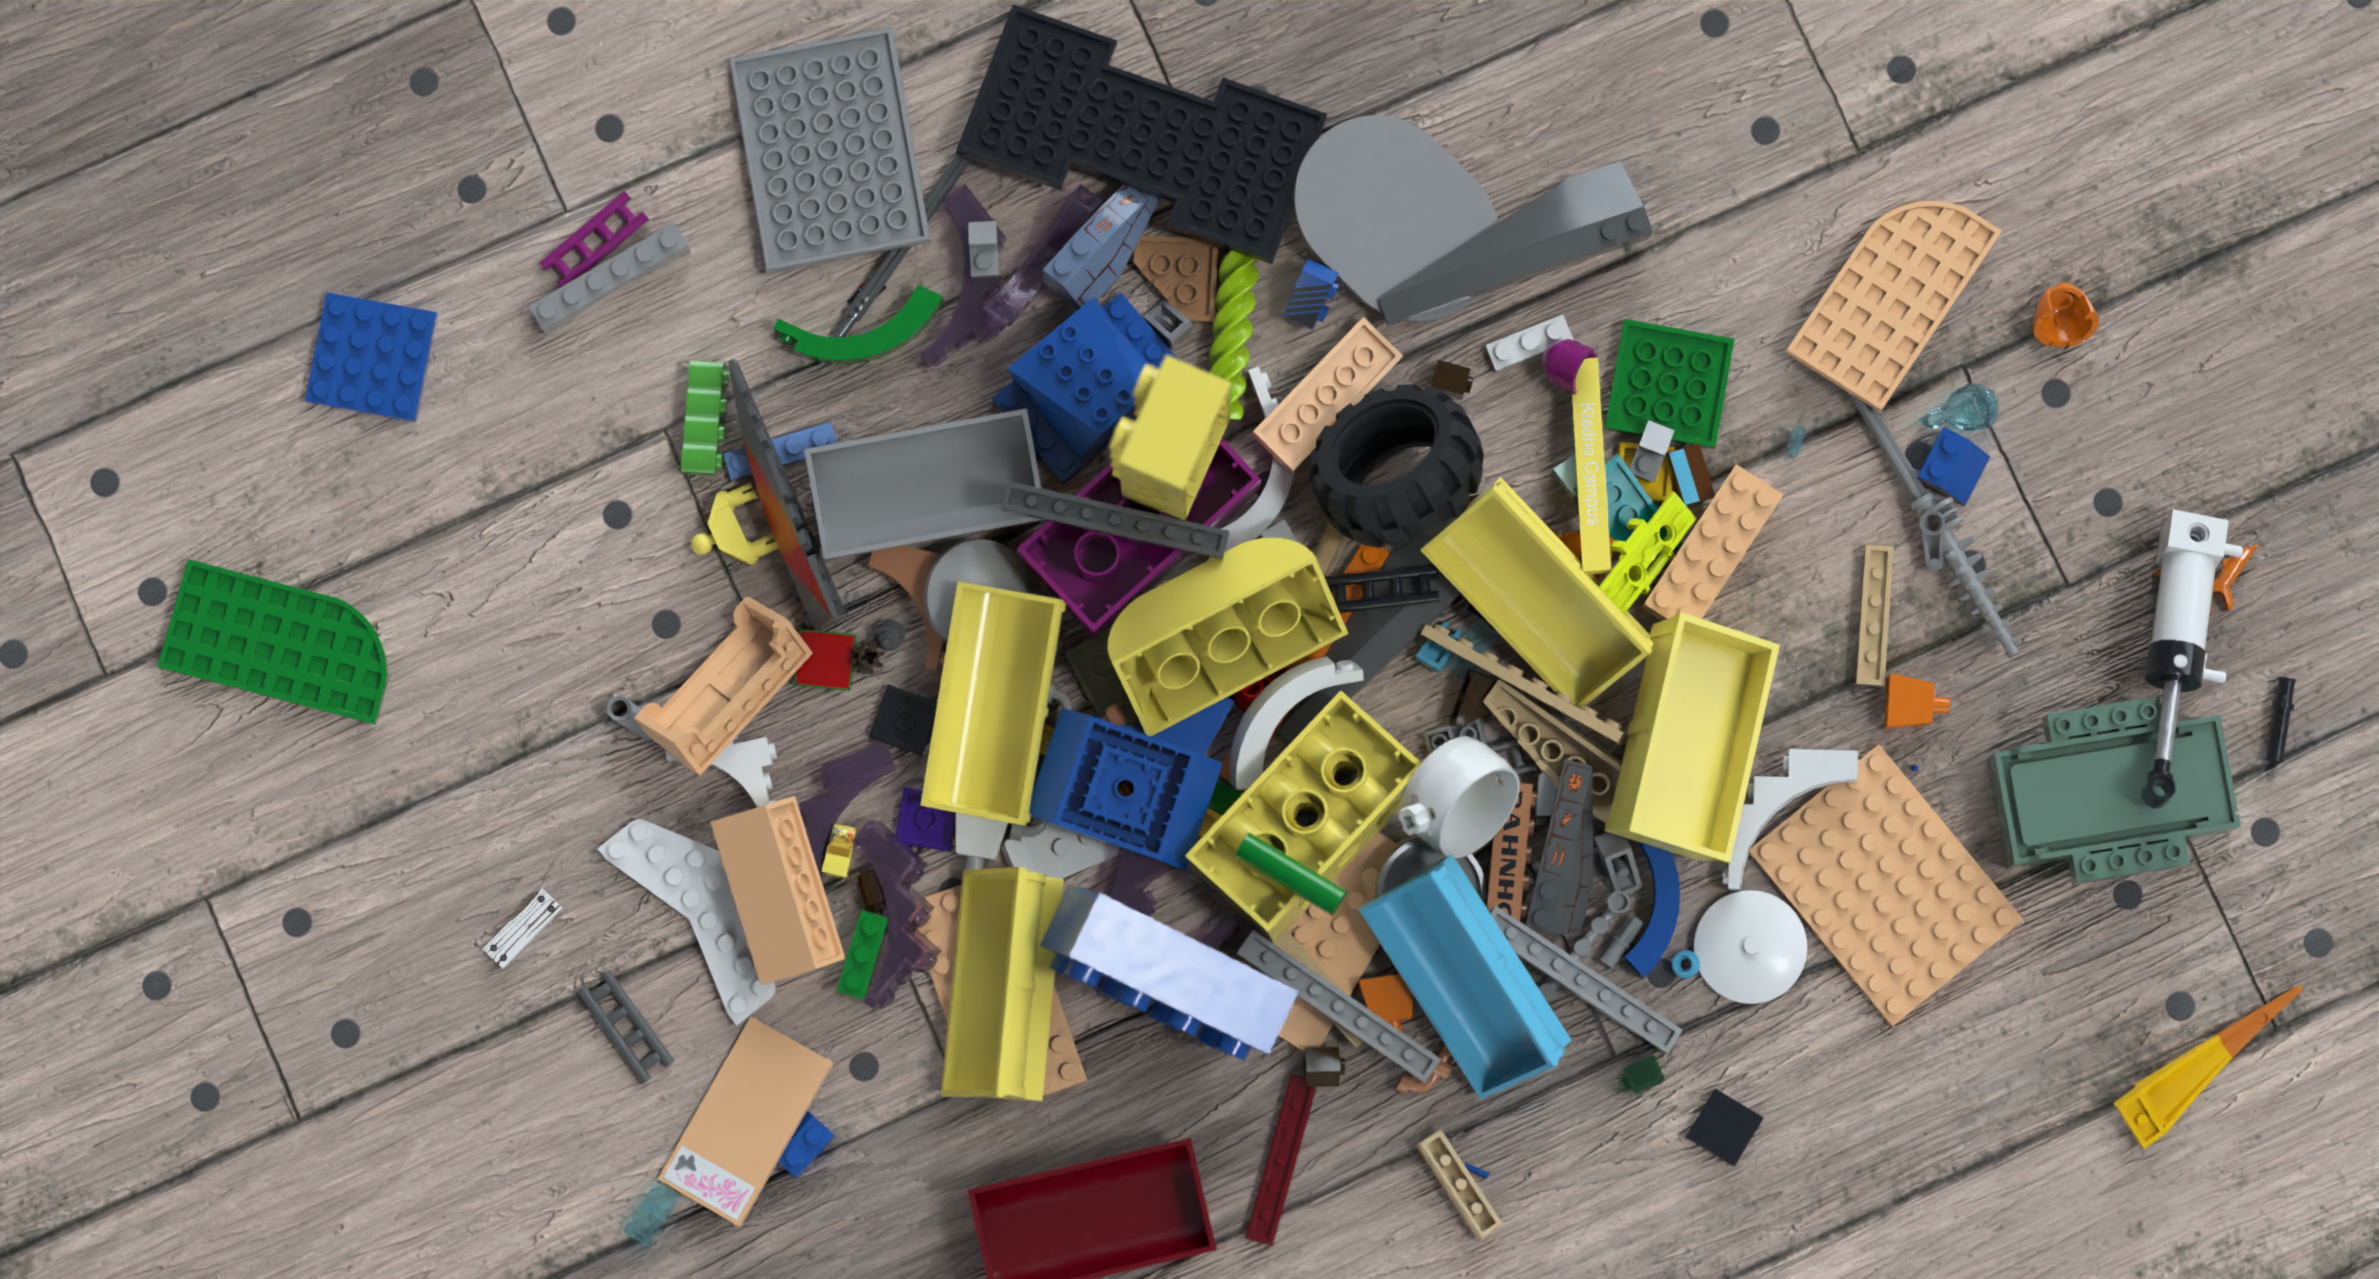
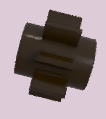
(870, 650)

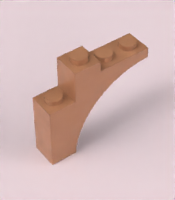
(909, 570)

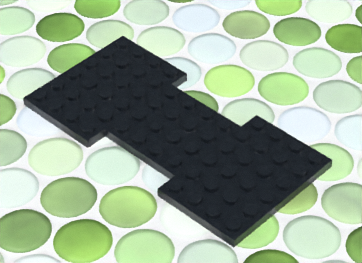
(1062, 106)

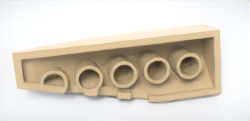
(1553, 740)

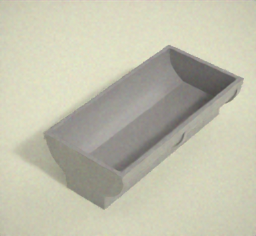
(920, 483)

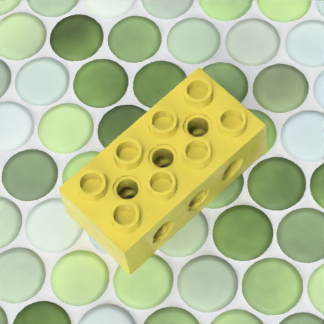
(1173, 436)
(1300, 782)

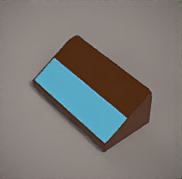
(1690, 474)

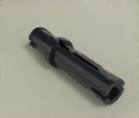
(2285, 686)

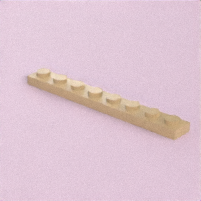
(1534, 688)

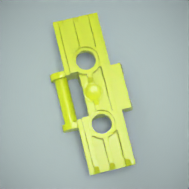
(1641, 548)

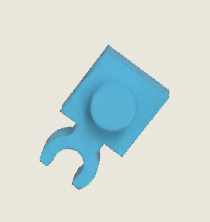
(1434, 655)

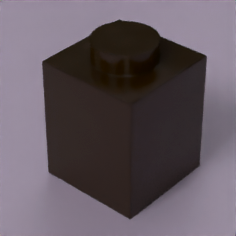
(1452, 379)
(1323, 1067)

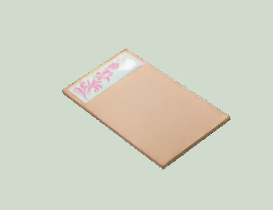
(745, 1121)

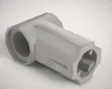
(628, 719)

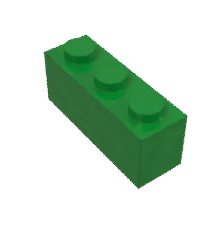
(863, 955)

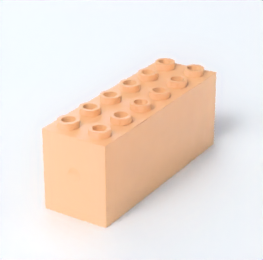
(777, 890)

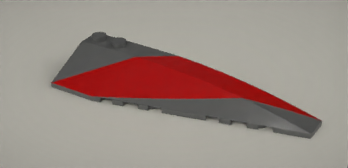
(787, 521)

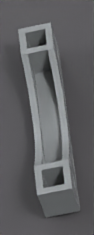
(578, 295)

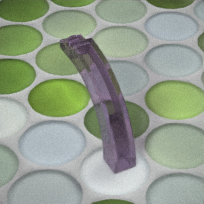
(1027, 281)

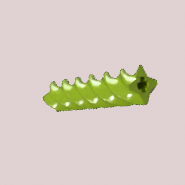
(1232, 325)

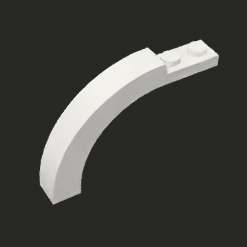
(1275, 494)

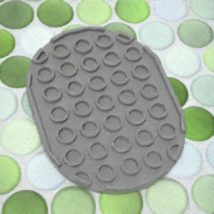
(1386, 205)

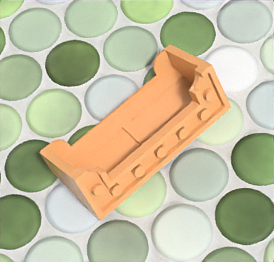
(727, 687)

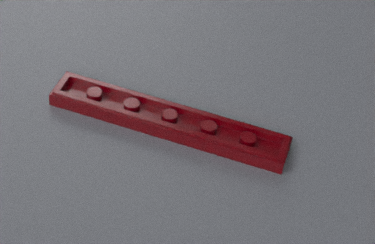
(1281, 1161)

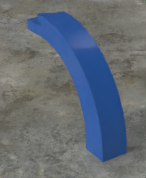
(1664, 911)

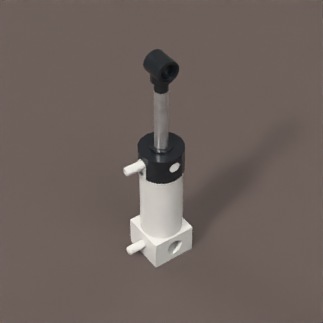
(2176, 662)

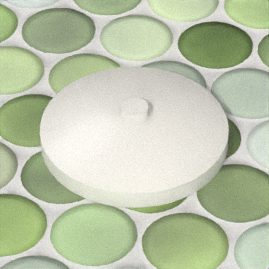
(1750, 947)

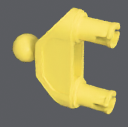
(727, 531)

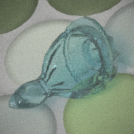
(1967, 408)

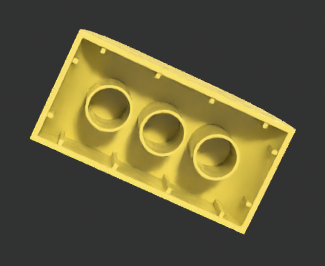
(1221, 629)

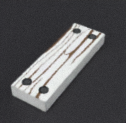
(522, 928)

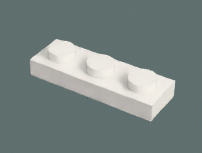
(1527, 343)

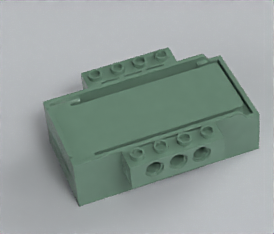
(2086, 785)

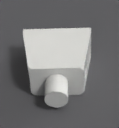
(979, 839)

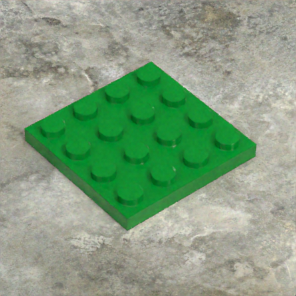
(1669, 380)

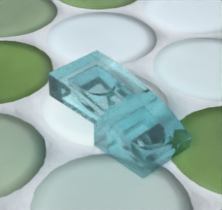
(1483, 638)
(652, 1213)

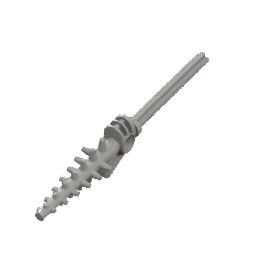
(1940, 544)

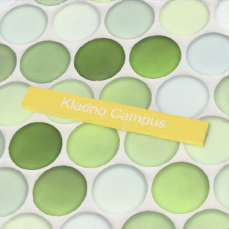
(1591, 470)

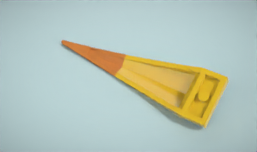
(2168, 1092)

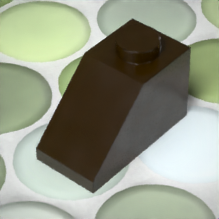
(1470, 700)

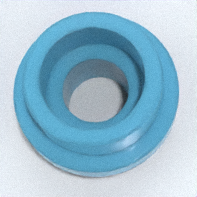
(1677, 962)

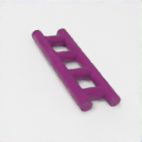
(595, 223)

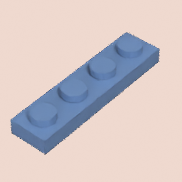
(789, 449)

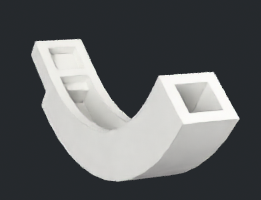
(1271, 706)

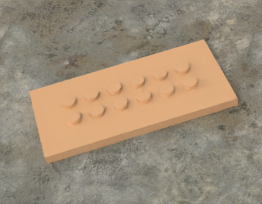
(1337, 943)

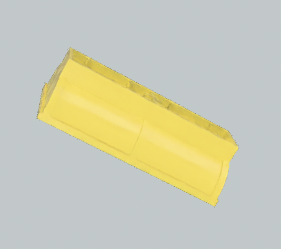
(1538, 595)
(992, 703)
(1001, 986)

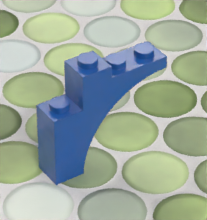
(1195, 731)

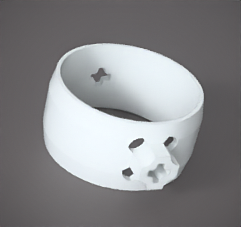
(1454, 771)

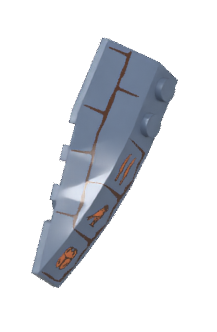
(1100, 247)

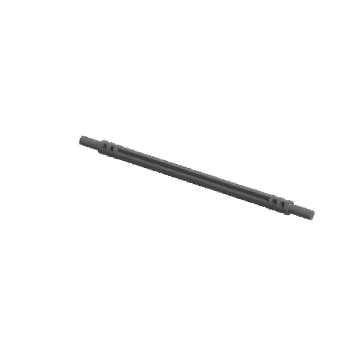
(894, 257)

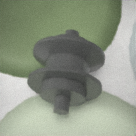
(889, 635)

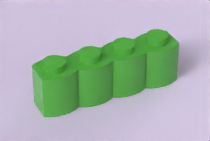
(703, 418)

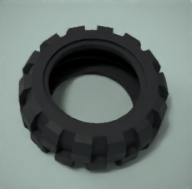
(1417, 501)

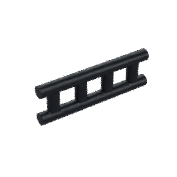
(1396, 599)

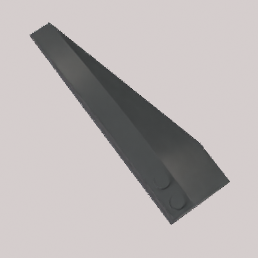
(1557, 229)
(1377, 634)

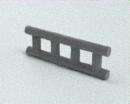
(624, 1044)

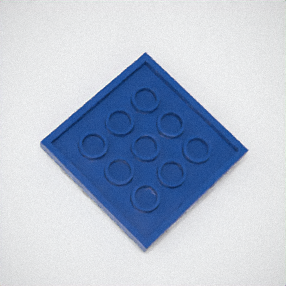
(371, 357)

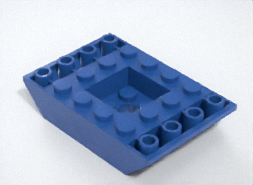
(1082, 779)

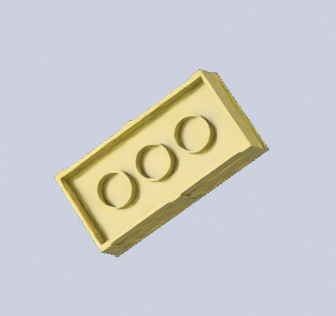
(1693, 738)

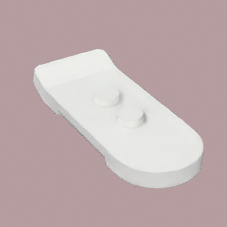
(1057, 852)

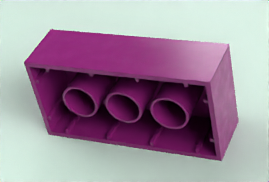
(1107, 572)

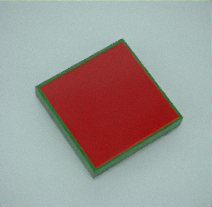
(829, 663)

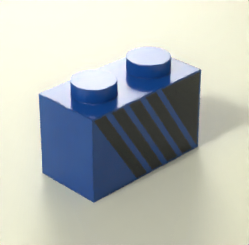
(1311, 294)

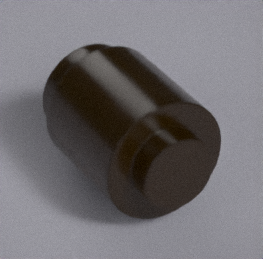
(871, 892)

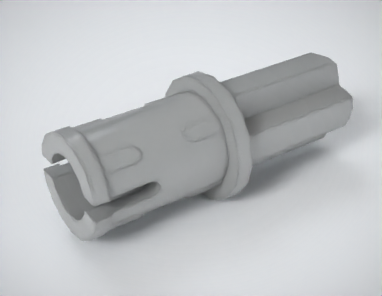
(1622, 941)

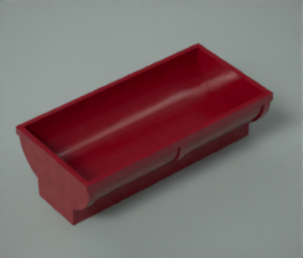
(1095, 1216)

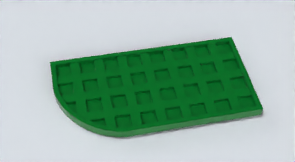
(275, 642)

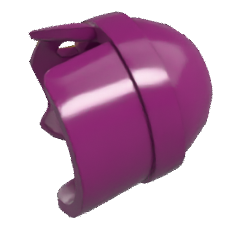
(1562, 361)

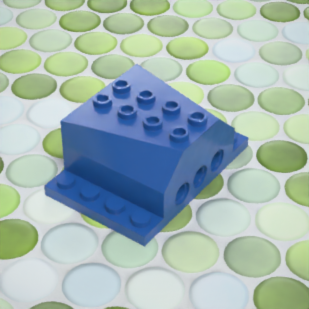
(1082, 382)

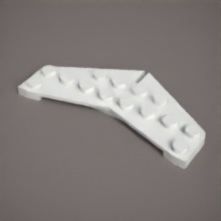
(697, 886)

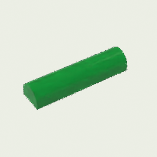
(1290, 874)

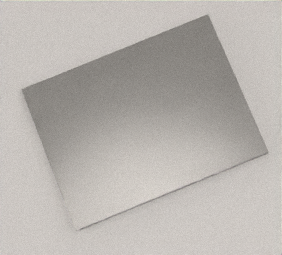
(829, 150)

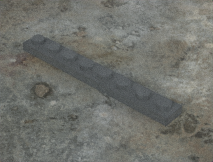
(1115, 520)

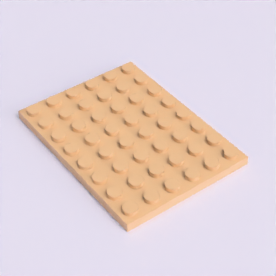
(1885, 886)

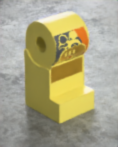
(839, 852)

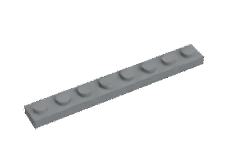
(1587, 983)
(1339, 1006)

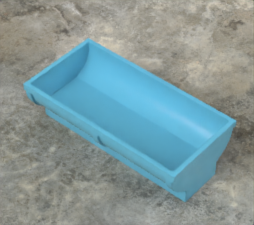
(1467, 978)

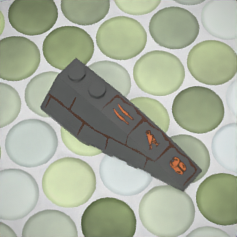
(1566, 860)

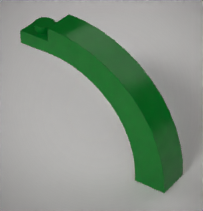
(868, 346)

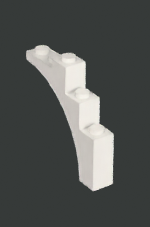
(1806, 772)

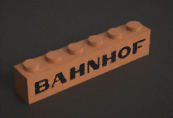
(1509, 857)

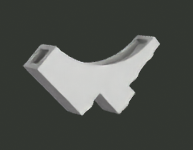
(746, 765)

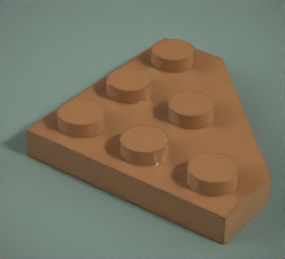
(1181, 272)

